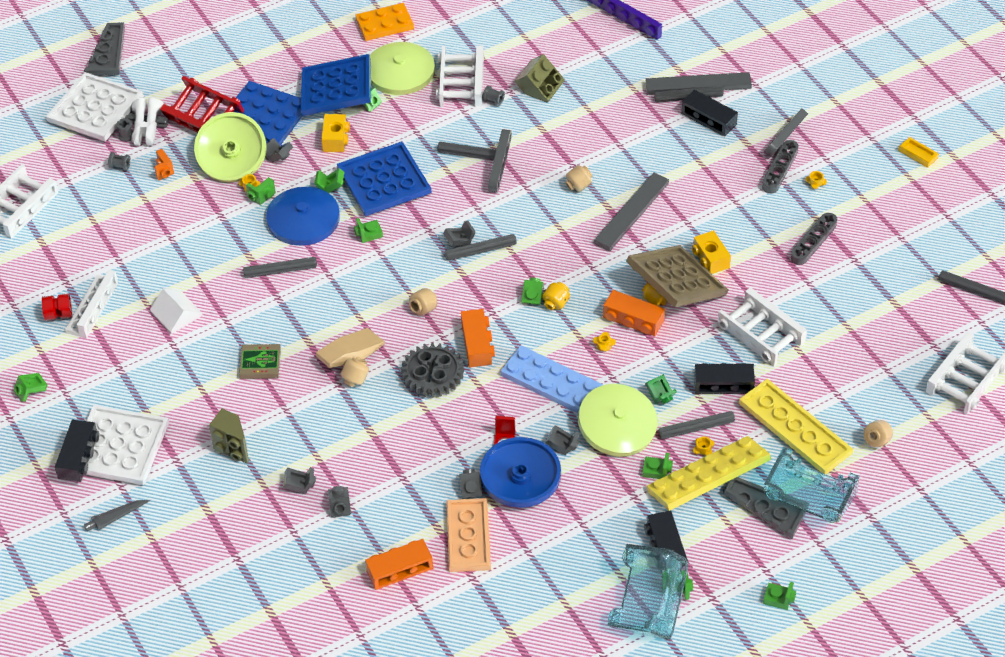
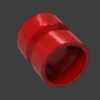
(57, 306)

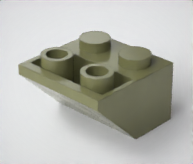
(539, 79)
(229, 436)

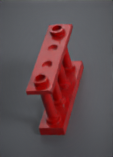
(186, 119)

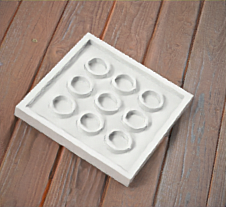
(94, 106)
(125, 443)

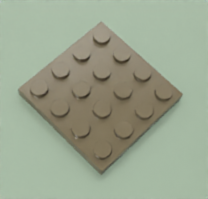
(677, 275)

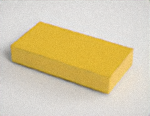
(918, 152)

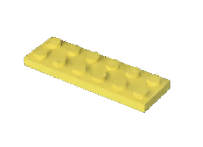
(796, 426)
(708, 473)

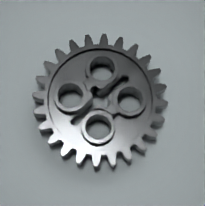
(420, 364)

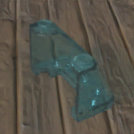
(810, 489)
(651, 592)

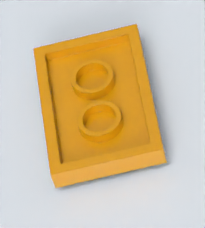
(384, 21)

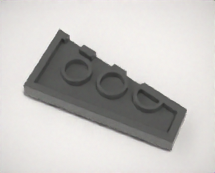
(108, 51)
(775, 513)

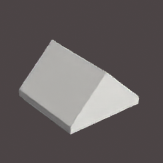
(174, 310)

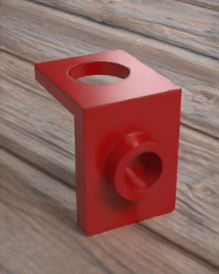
(504, 428)

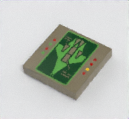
(260, 361)

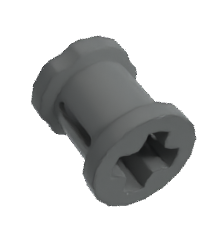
(493, 95)
(125, 132)
(119, 161)

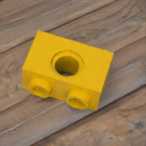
(334, 133)
(711, 252)

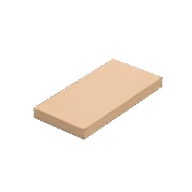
(468, 535)

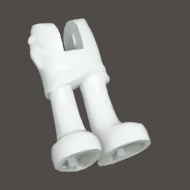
(148, 128)

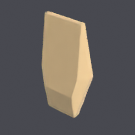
(356, 344)

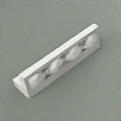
(93, 308)

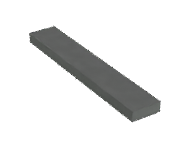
(728, 81)
(631, 211)

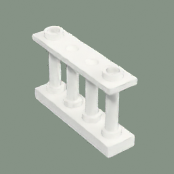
(477, 81)
(33, 203)
(766, 311)
(957, 357)

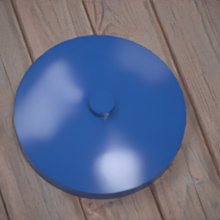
(303, 216)
(520, 472)

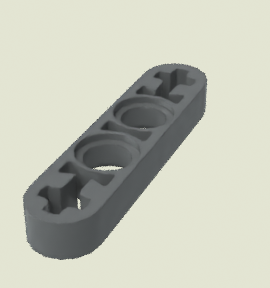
(785, 133)
(499, 160)
(780, 166)
(811, 237)

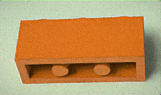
(633, 313)
(477, 338)
(399, 564)

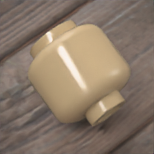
(578, 178)
(423, 301)
(355, 371)
(878, 433)

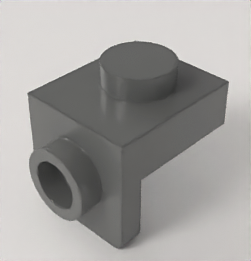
(277, 152)
(460, 236)
(562, 440)
(298, 480)
(470, 484)
(339, 501)

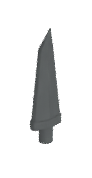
(101, 520)

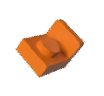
(164, 165)

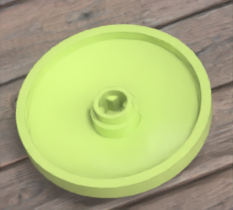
(401, 68)
(230, 147)
(617, 420)

